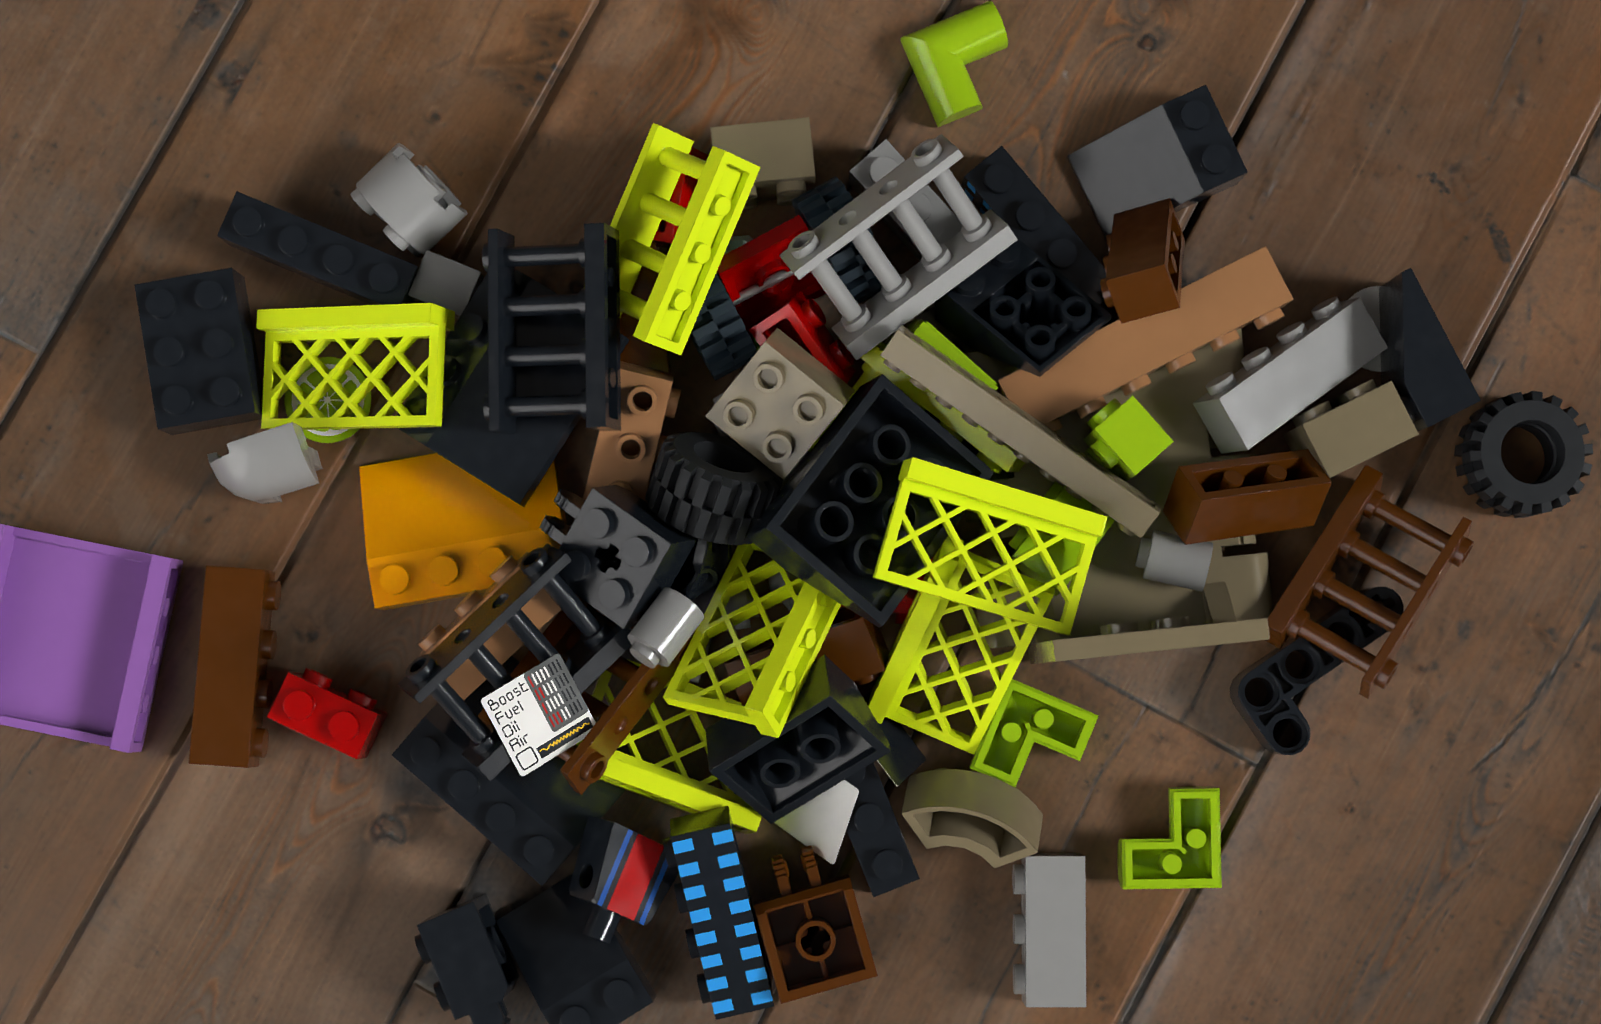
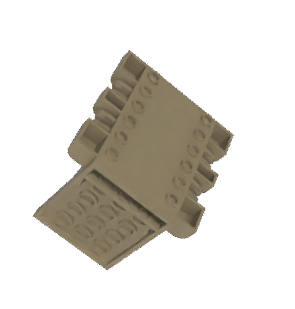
(1117, 606)

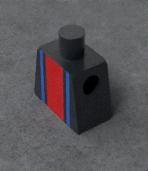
(619, 876)

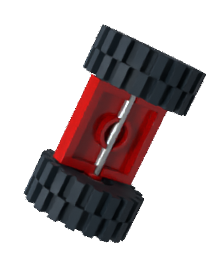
(758, 280)

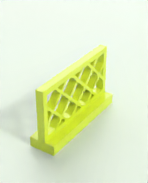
(362, 325)
(1002, 503)
(914, 643)
(781, 672)
(663, 784)

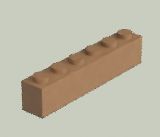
(1130, 351)

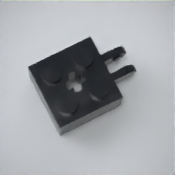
(617, 551)
(469, 961)

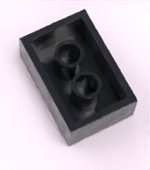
(200, 351)

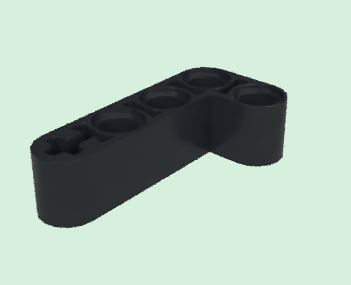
(1282, 686)

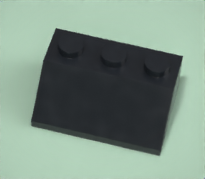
(820, 746)

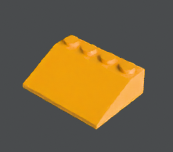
(442, 530)

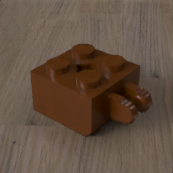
(786, 920)

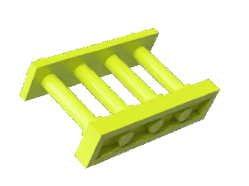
(699, 240)

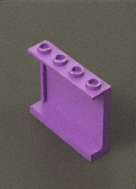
(81, 636)

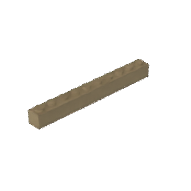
(1020, 431)

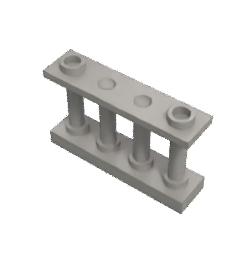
(927, 281)

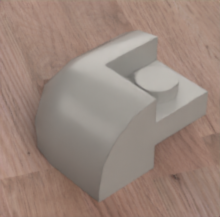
(267, 464)

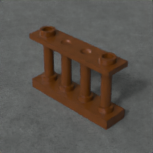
(1343, 540)
(613, 723)

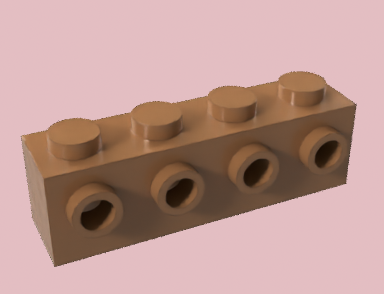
(629, 454)

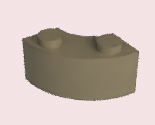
(972, 814)

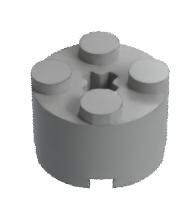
(409, 201)

